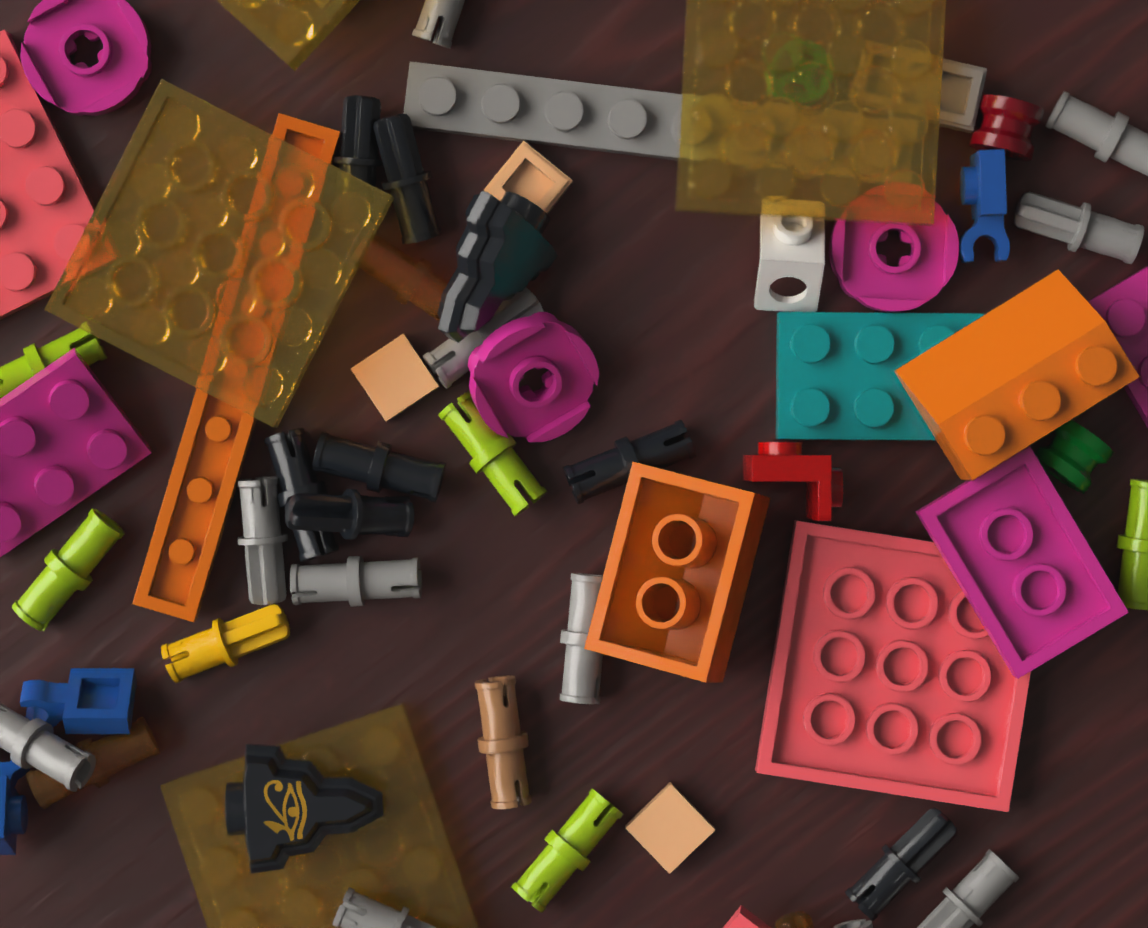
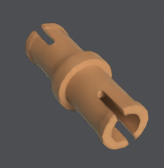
(503, 742)

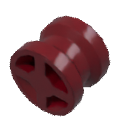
(1007, 126)

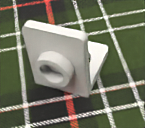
(790, 250)

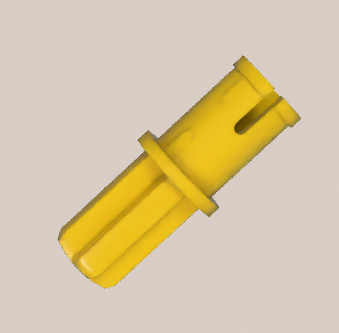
(225, 642)

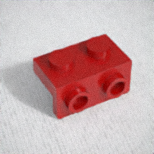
(786, 464)

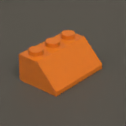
(1015, 375)
(677, 573)

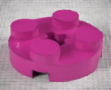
(77, 88)
(889, 288)
(511, 352)

